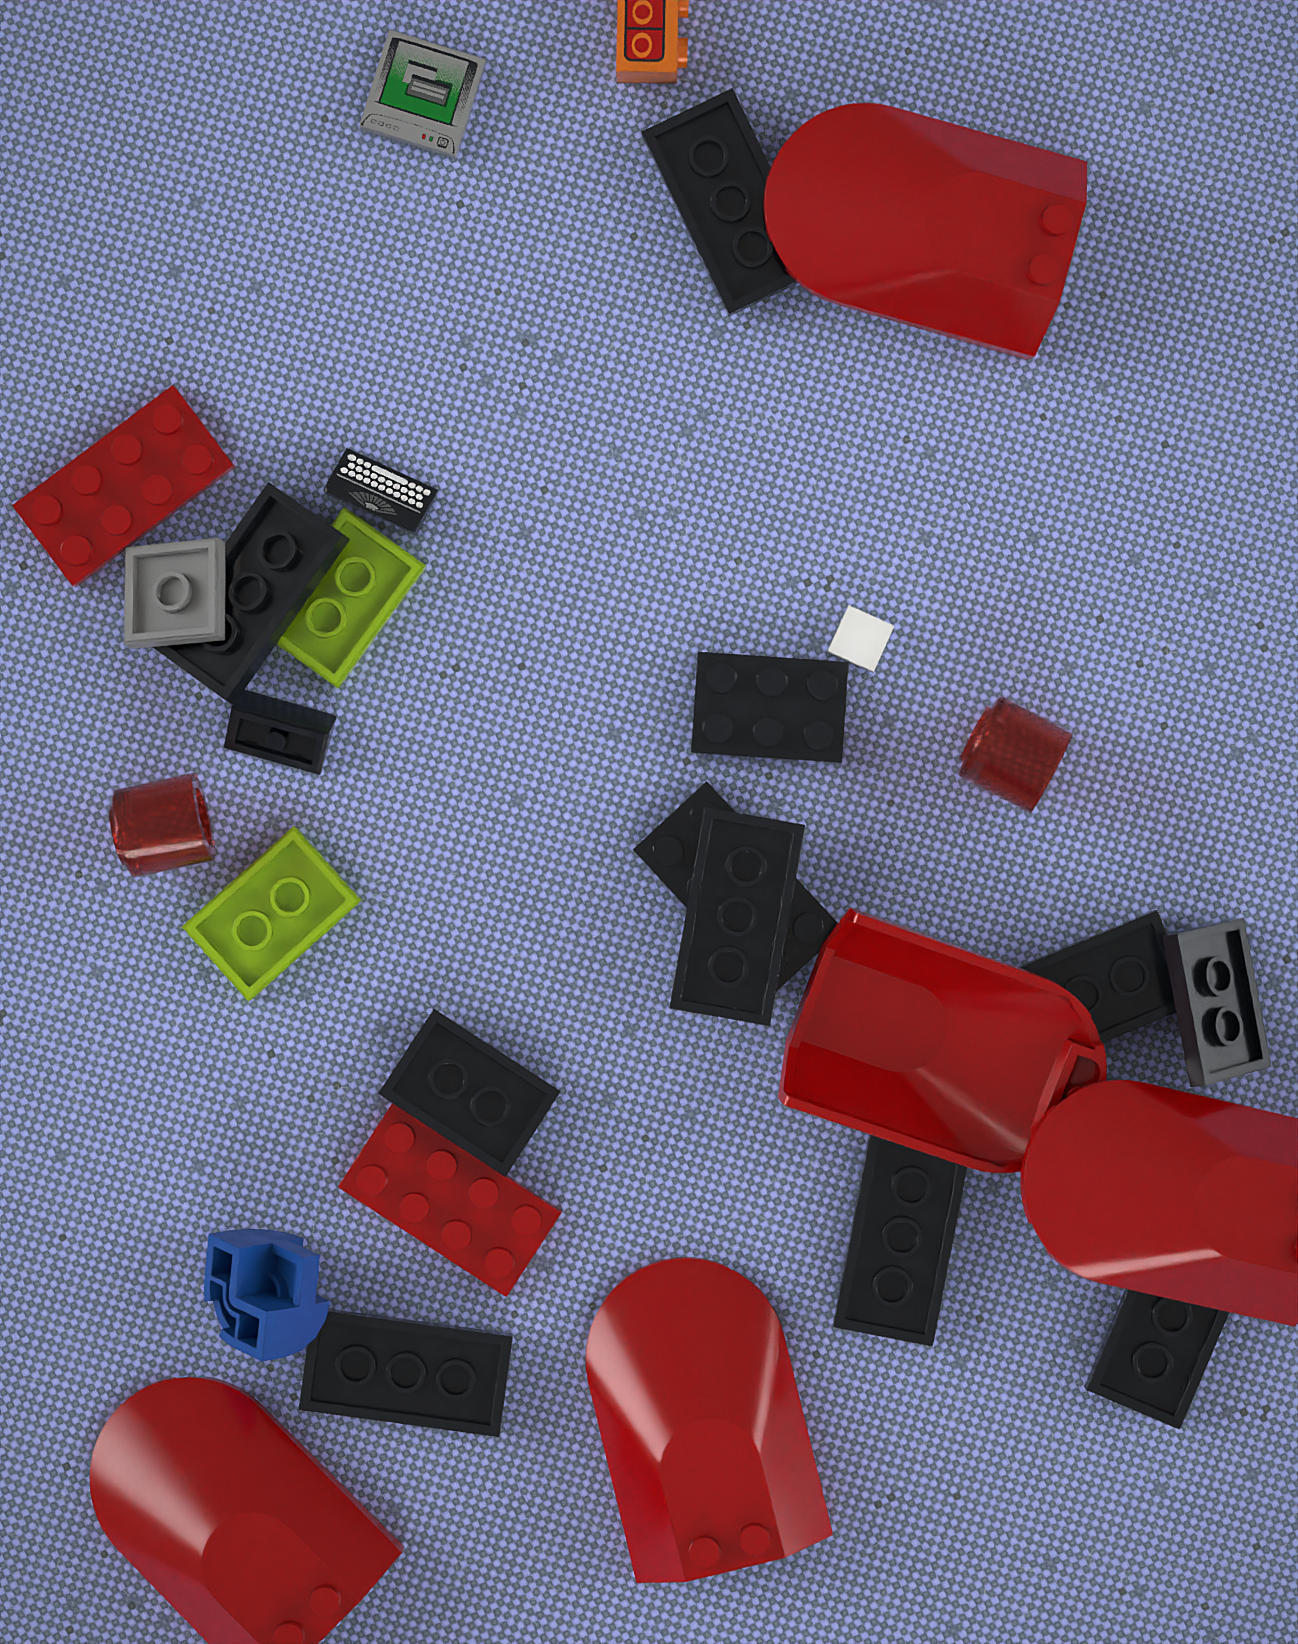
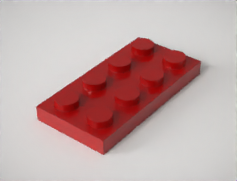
(123, 486)
(450, 1200)

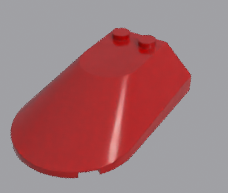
(927, 223)
(934, 1044)
(1169, 1196)
(701, 1423)
(233, 1515)

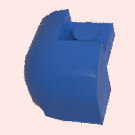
(264, 1291)

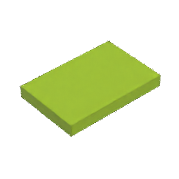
(351, 601)
(271, 913)

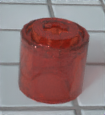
(1013, 753)
(162, 825)

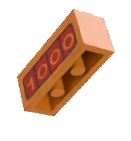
(649, 41)

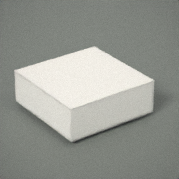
(860, 638)

